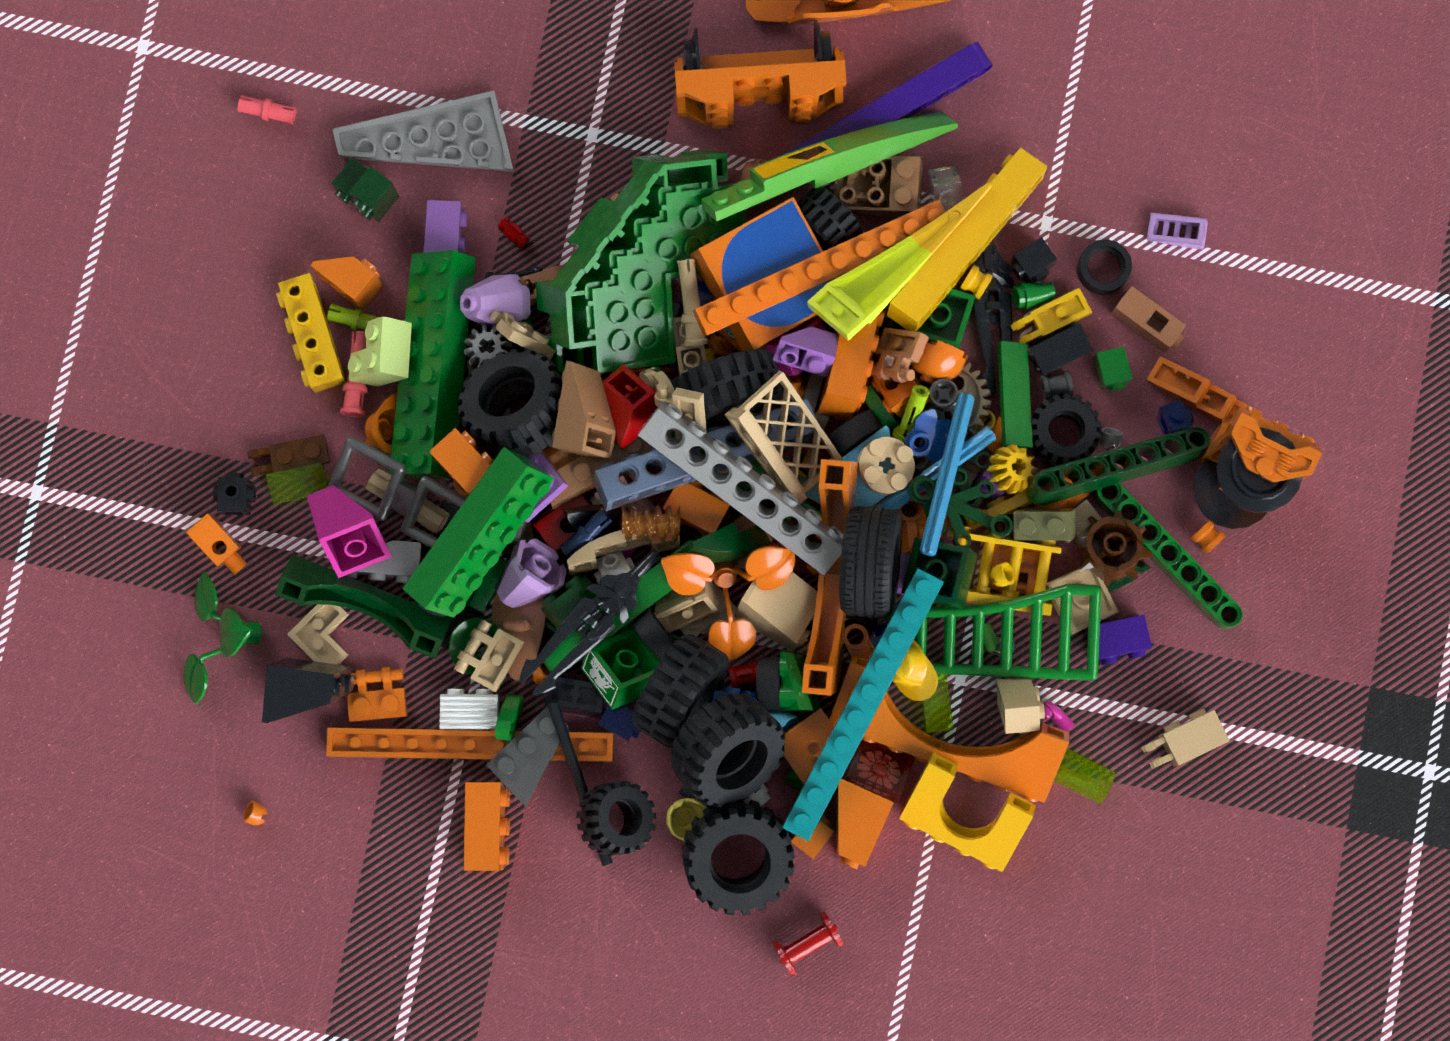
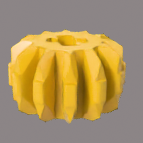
(1011, 469)

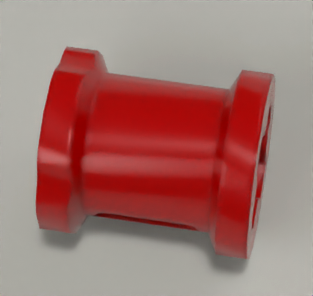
(736, 672)

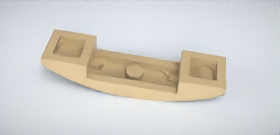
(614, 542)

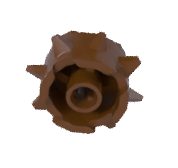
(1115, 532)

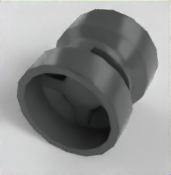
(944, 390)

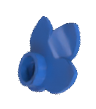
(933, 433)

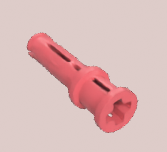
(353, 390)

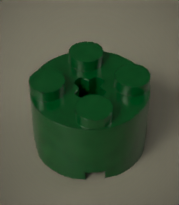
(560, 605)

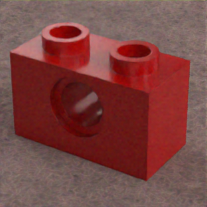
(550, 525)

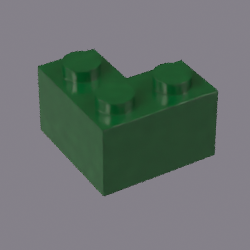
(366, 190)

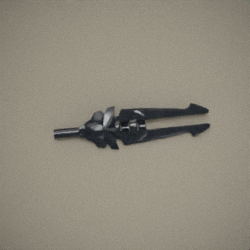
(992, 263)
(614, 597)

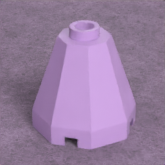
(498, 294)
(530, 574)

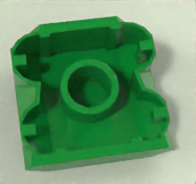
(790, 691)

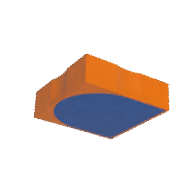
(754, 252)

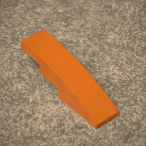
(1194, 391)

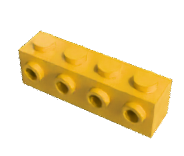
(312, 333)

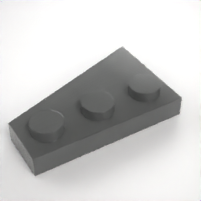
(527, 757)

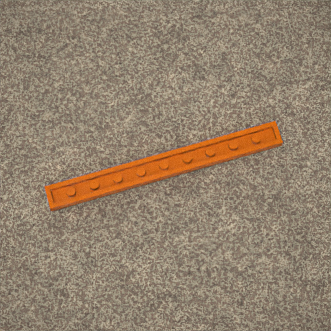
(812, 271)
(449, 744)

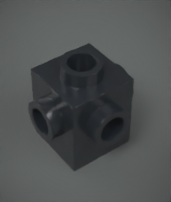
(239, 503)

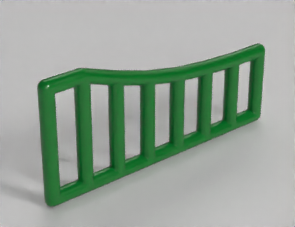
(1007, 608)

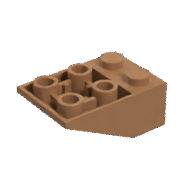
(884, 188)
(584, 414)

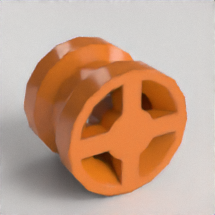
(1207, 537)

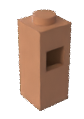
(1149, 320)

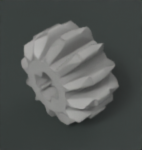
(490, 338)

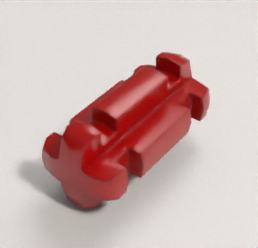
(513, 232)

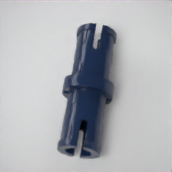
(587, 532)

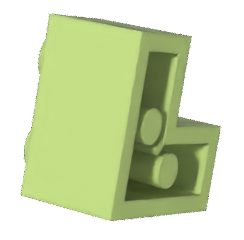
(385, 353)

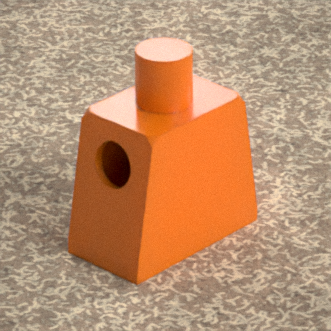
(208, 533)

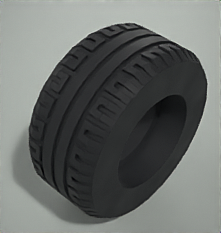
(870, 562)

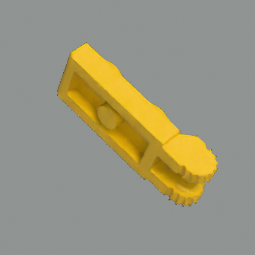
(1054, 315)

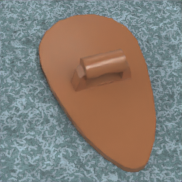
(523, 623)

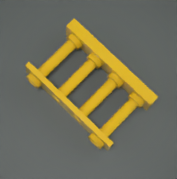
(981, 592)

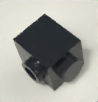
(1033, 261)

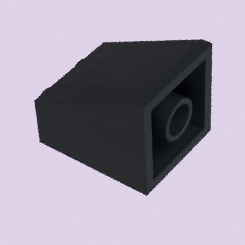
(302, 686)

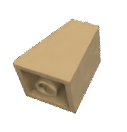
(780, 612)

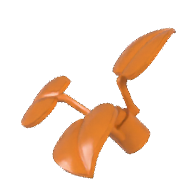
(767, 566)

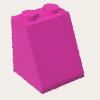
(346, 531)

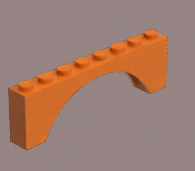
(826, 643)
(1016, 766)

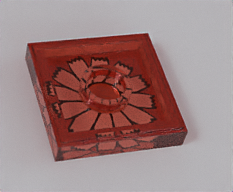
(880, 770)

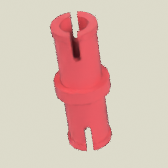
(266, 109)

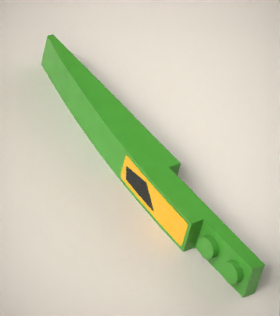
(826, 161)

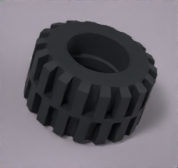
(828, 218)
(1078, 412)
(636, 812)

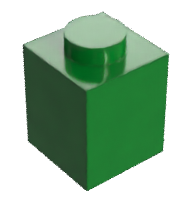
(1112, 369)

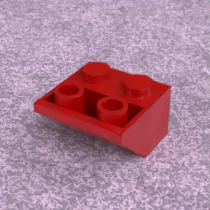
(630, 404)

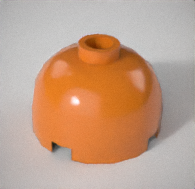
(939, 362)

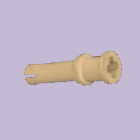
(690, 302)

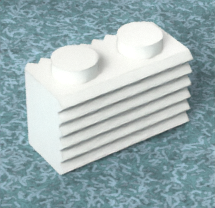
(469, 711)

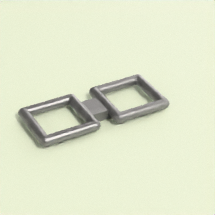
(399, 493)

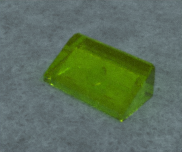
(296, 483)
(937, 708)
(1084, 777)

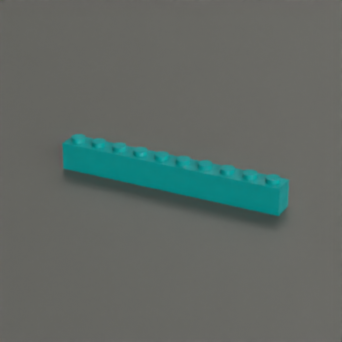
(862, 704)

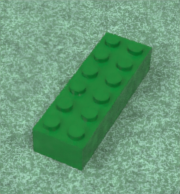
(478, 533)

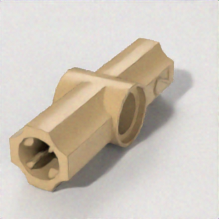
(430, 515)

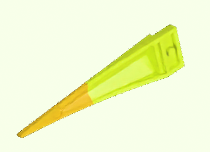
(865, 291)

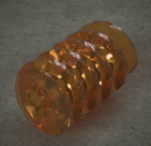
(651, 523)

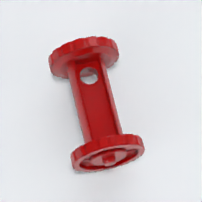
(808, 943)

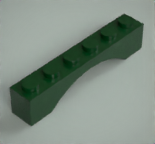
(315, 584)

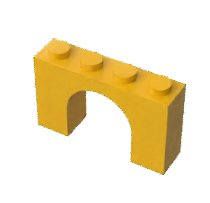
(990, 843)

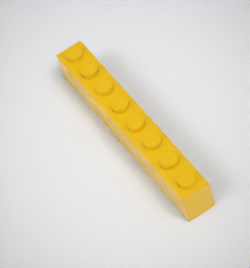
(964, 245)

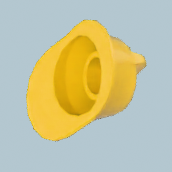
(916, 675)

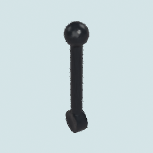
(520, 273)

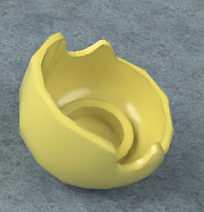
(682, 814)

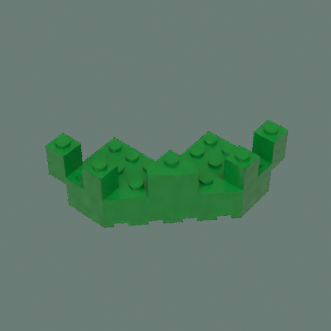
(626, 252)

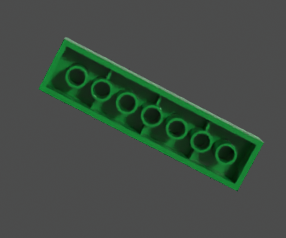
(431, 393)

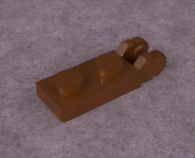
(291, 455)

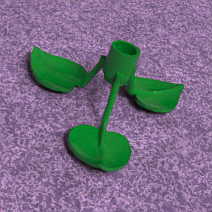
(233, 635)

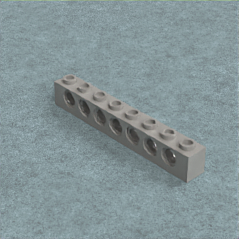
(702, 468)

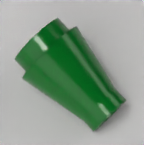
(1031, 294)

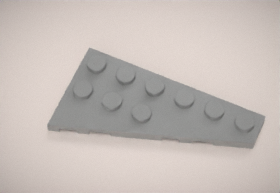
(447, 134)

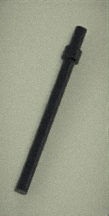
(572, 760)

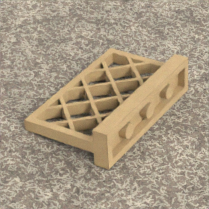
(763, 448)

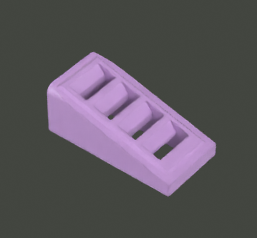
(1190, 222)

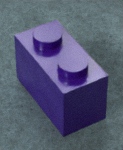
(1123, 638)

